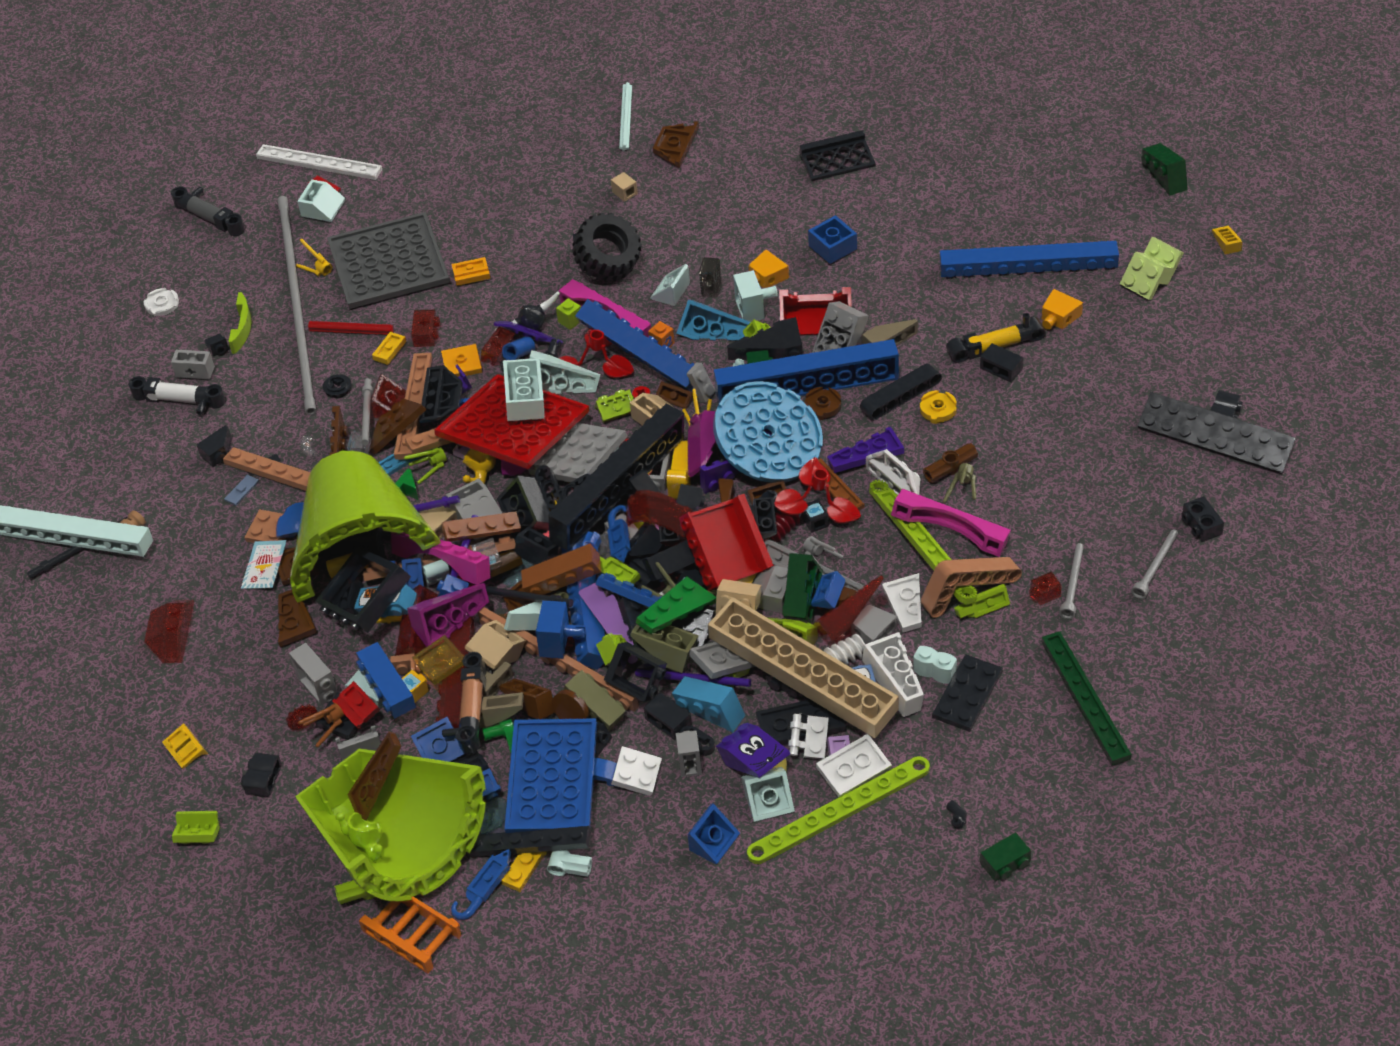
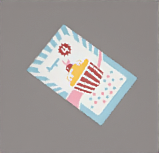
(263, 564)

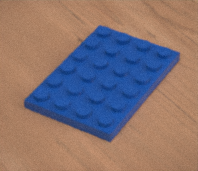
(551, 774)

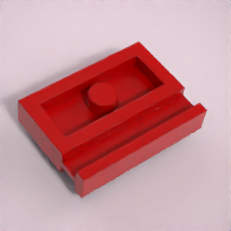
(356, 705)

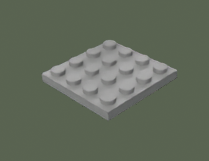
(580, 451)

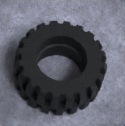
(614, 230)

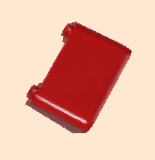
(810, 308)

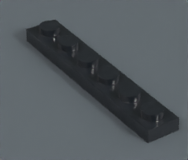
(531, 841)

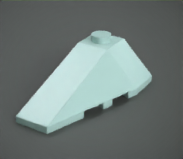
(563, 376)

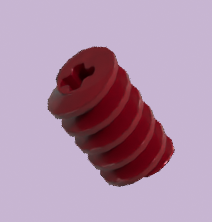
(784, 524)

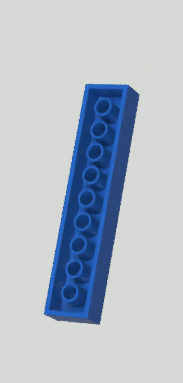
(829, 368)

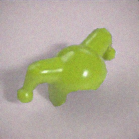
(362, 833)

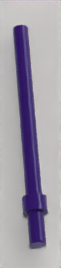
(679, 676)

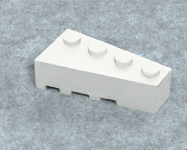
(895, 671)

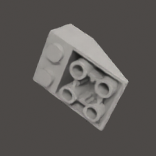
(840, 327)
(474, 500)

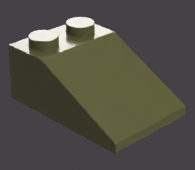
(668, 645)

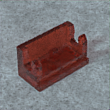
(495, 344)

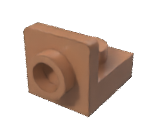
(404, 663)

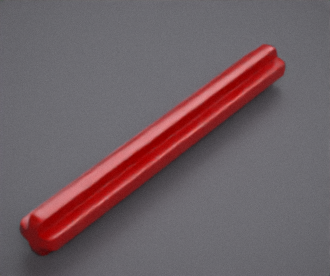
(345, 327)

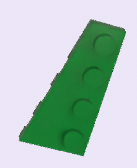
(674, 605)

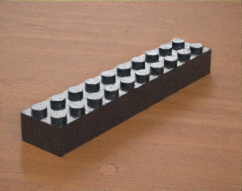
(610, 480)

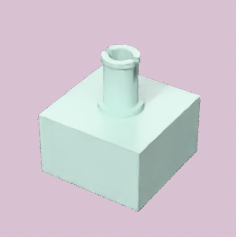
(750, 296)

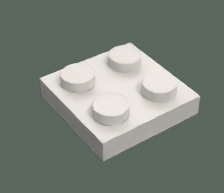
(636, 771)

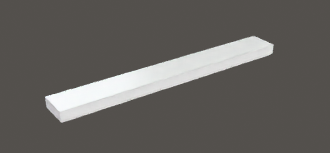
(319, 162)

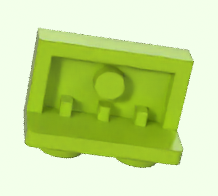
(196, 827)

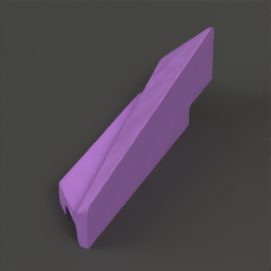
(607, 613)

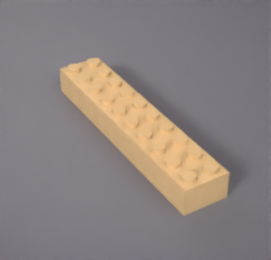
(804, 667)

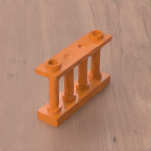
(406, 948)

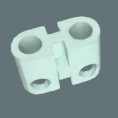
(435, 572)

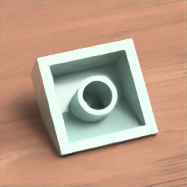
(768, 795)

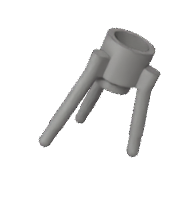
(816, 547)

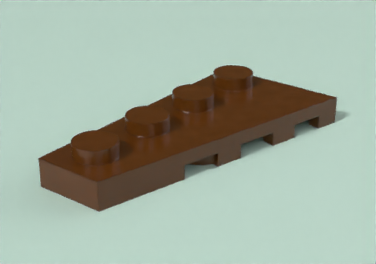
(371, 780)

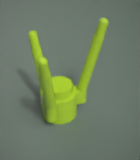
(435, 456)

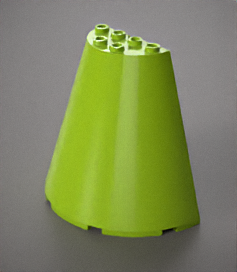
(348, 497)
(426, 818)

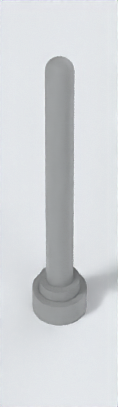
(1141, 588)
(1068, 609)

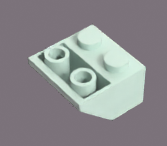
(320, 201)

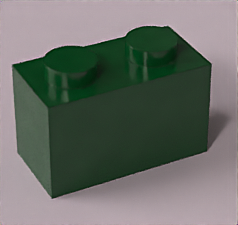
(1005, 857)

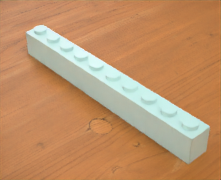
(74, 531)

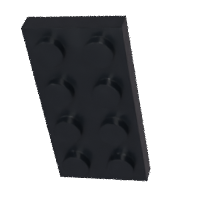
(967, 693)
(777, 720)

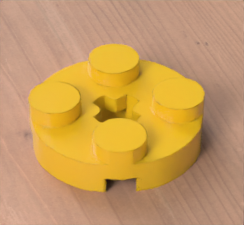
(935, 414)

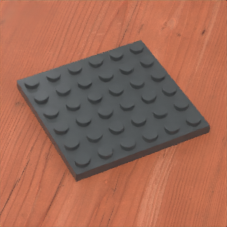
(387, 260)

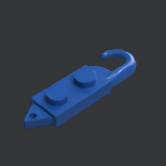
(618, 535)
(484, 883)

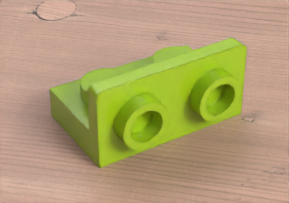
(614, 406)

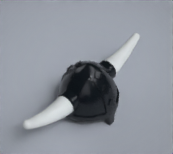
(534, 316)

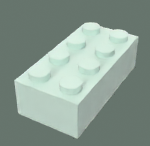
(523, 389)

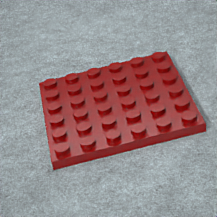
(484, 425)

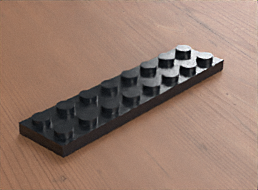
(1217, 432)

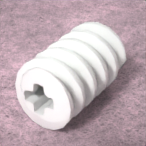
(847, 649)

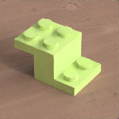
(1151, 268)

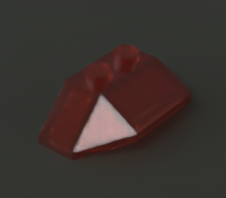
(169, 630)

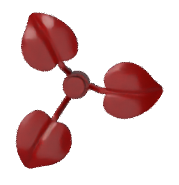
(615, 367)
(816, 477)

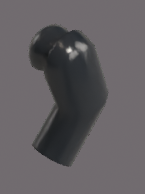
(959, 814)

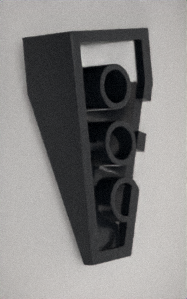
(780, 341)

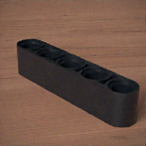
(900, 391)

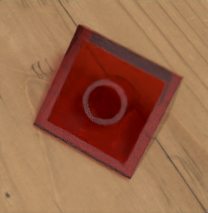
(385, 396)

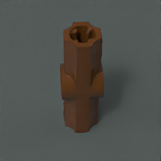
(950, 462)

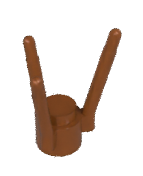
(330, 714)

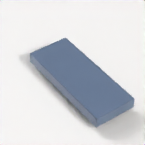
(241, 490)

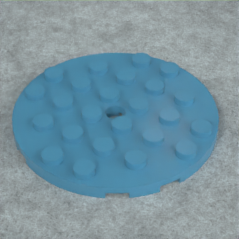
(762, 406)

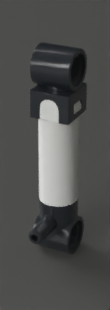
(155, 390)

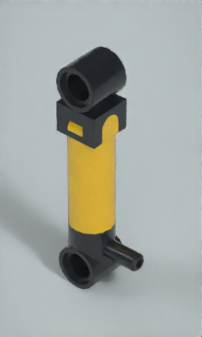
(973, 345)

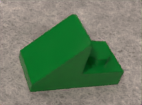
(407, 485)

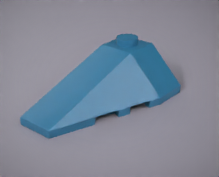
(708, 322)

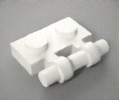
(815, 737)

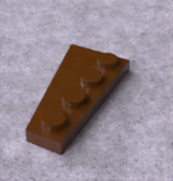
(339, 432)

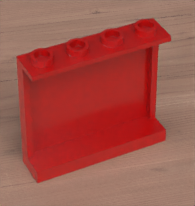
(725, 542)

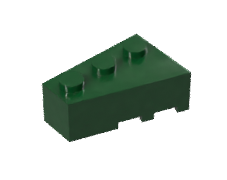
(1166, 167)
(801, 585)

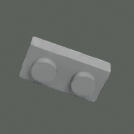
(701, 382)

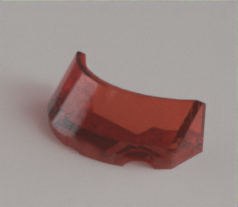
(656, 509)

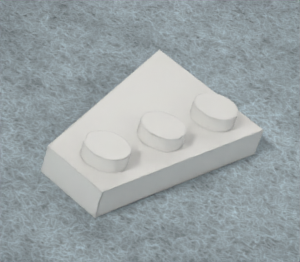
(905, 601)

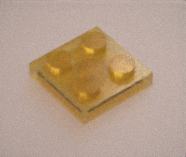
(439, 660)

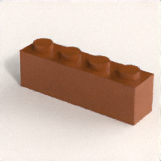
(561, 570)

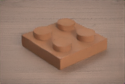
(263, 527)

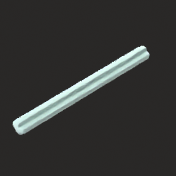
(625, 117)

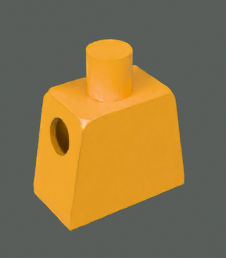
(769, 269)
(1060, 310)

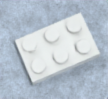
(853, 765)

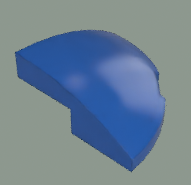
(289, 522)

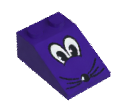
(751, 750)

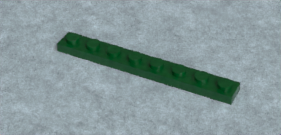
(1086, 698)

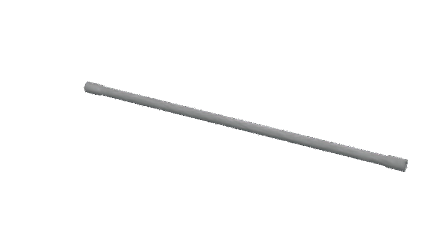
(309, 401)

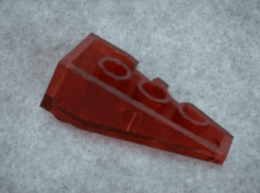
(839, 620)

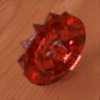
(301, 712)

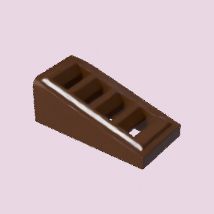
(726, 489)

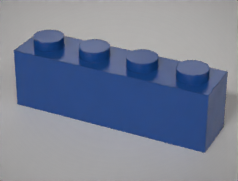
(385, 679)

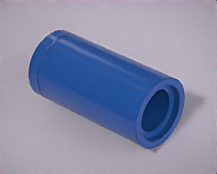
(518, 348)

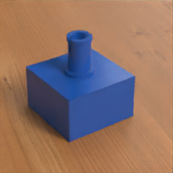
(554, 629)

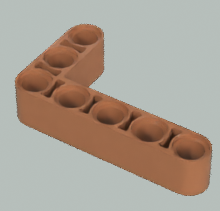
(965, 572)

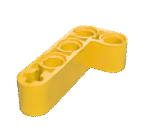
(679, 470)

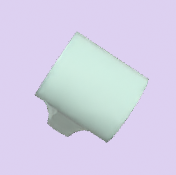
(564, 862)

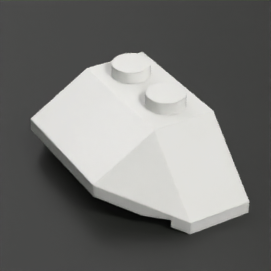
(893, 471)

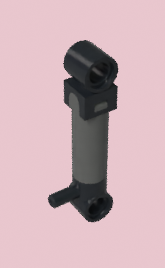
(222, 218)

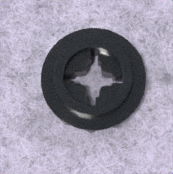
(339, 380)

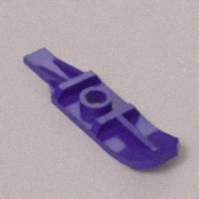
(526, 331)

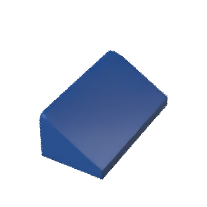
(828, 590)

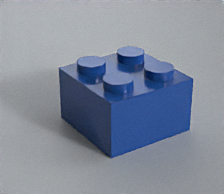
(832, 239)

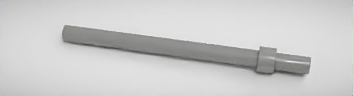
(367, 391)

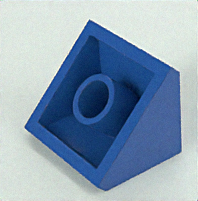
(712, 835)

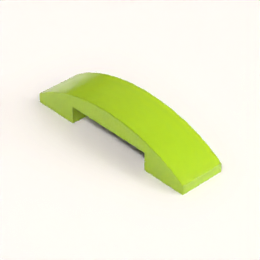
(240, 335)

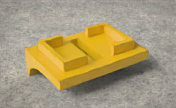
(189, 752)

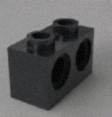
(1202, 519)

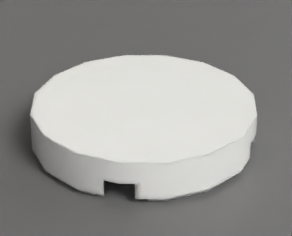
(161, 302)

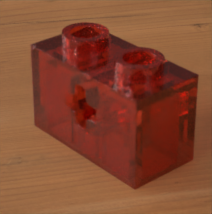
(425, 328)

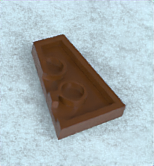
(293, 619)

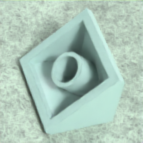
(672, 286)

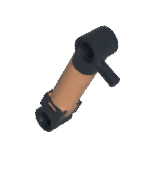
(473, 684)

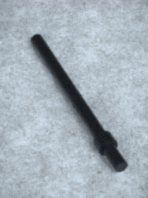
(45, 565)
(527, 596)

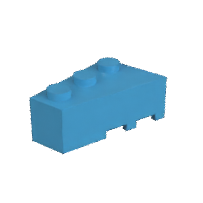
(710, 701)

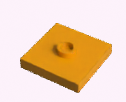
(465, 357)

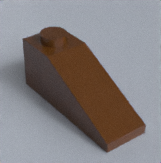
(536, 700)

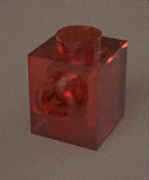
(1045, 588)

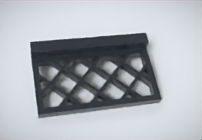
(834, 146)

